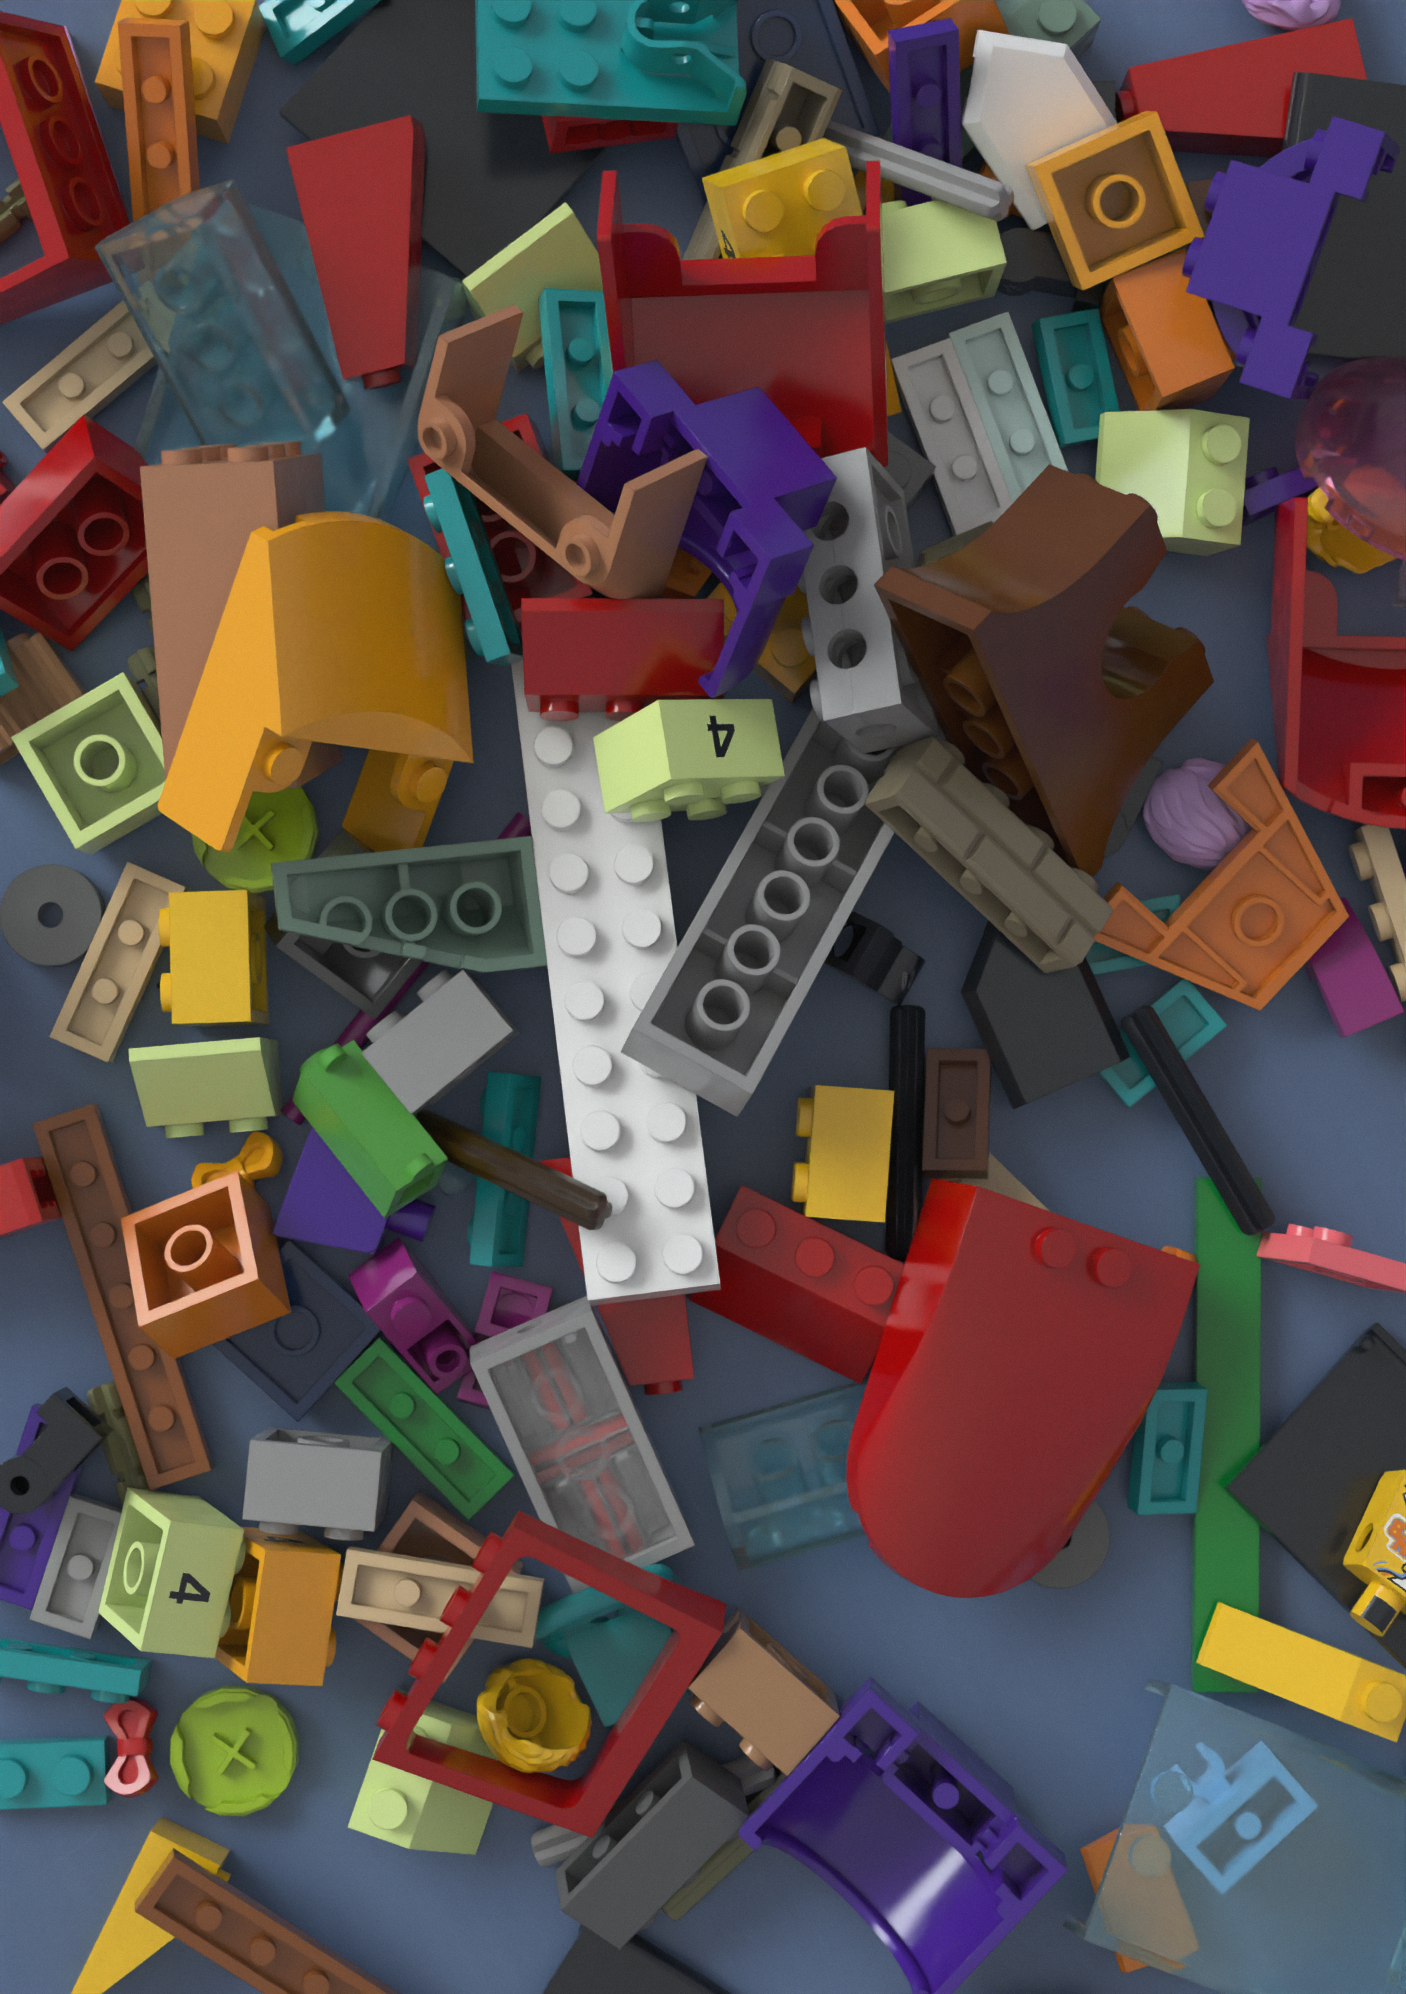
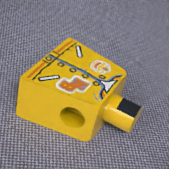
(1379, 1555)

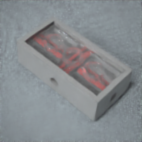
(580, 1436)

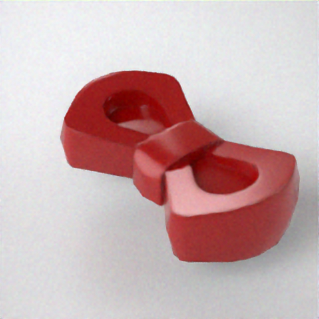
(133, 1769)

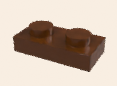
(957, 1113)

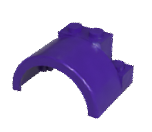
(1269, 241)
(750, 504)
(911, 1837)

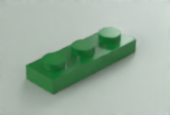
(424, 1428)

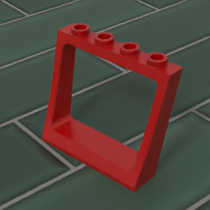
(580, 1802)

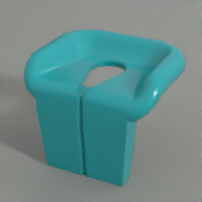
(607, 1653)

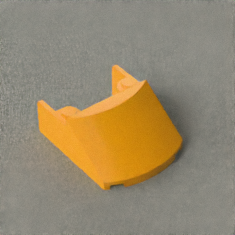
(331, 640)

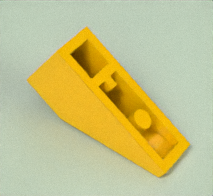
(1305, 1671)
(127, 1936)

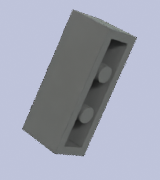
(652, 1845)

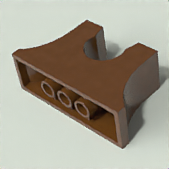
(1040, 661)

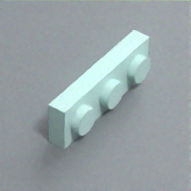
(1007, 401)

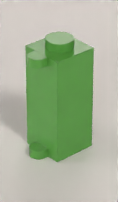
(367, 1127)

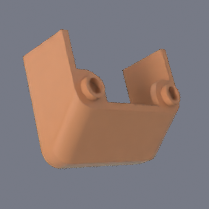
(457, 428)

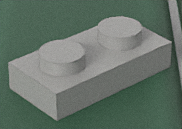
(78, 1567)

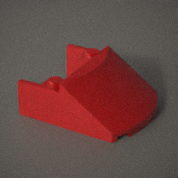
(784, 324)
(1332, 694)

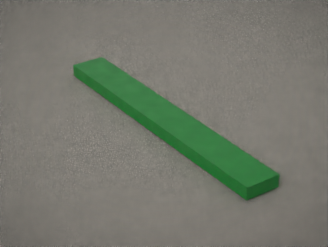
(1230, 1368)

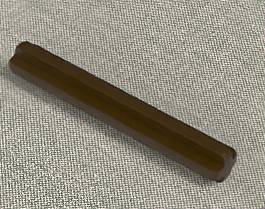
(517, 1172)

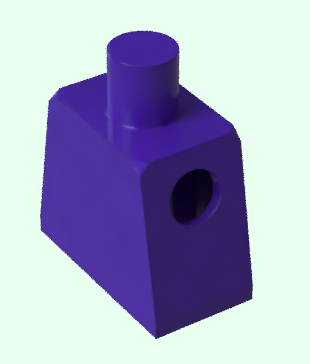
(333, 1211)

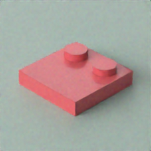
(1331, 1255)

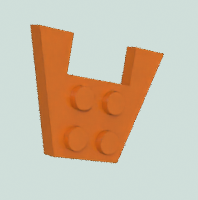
(1253, 913)

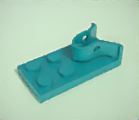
(610, 59)

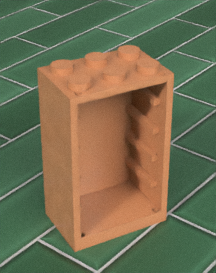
(196, 532)

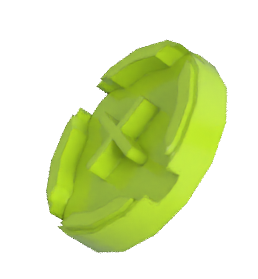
(273, 830)
(234, 1750)

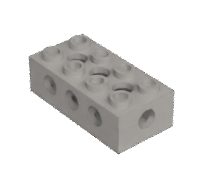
(861, 667)

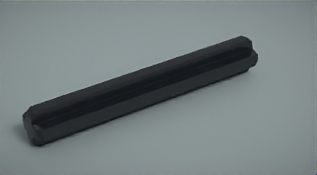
(1197, 1120)
(906, 1145)

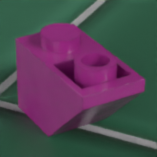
(414, 1314)

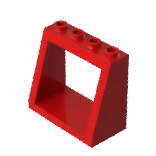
(57, 164)

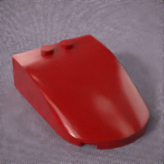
(1005, 1387)

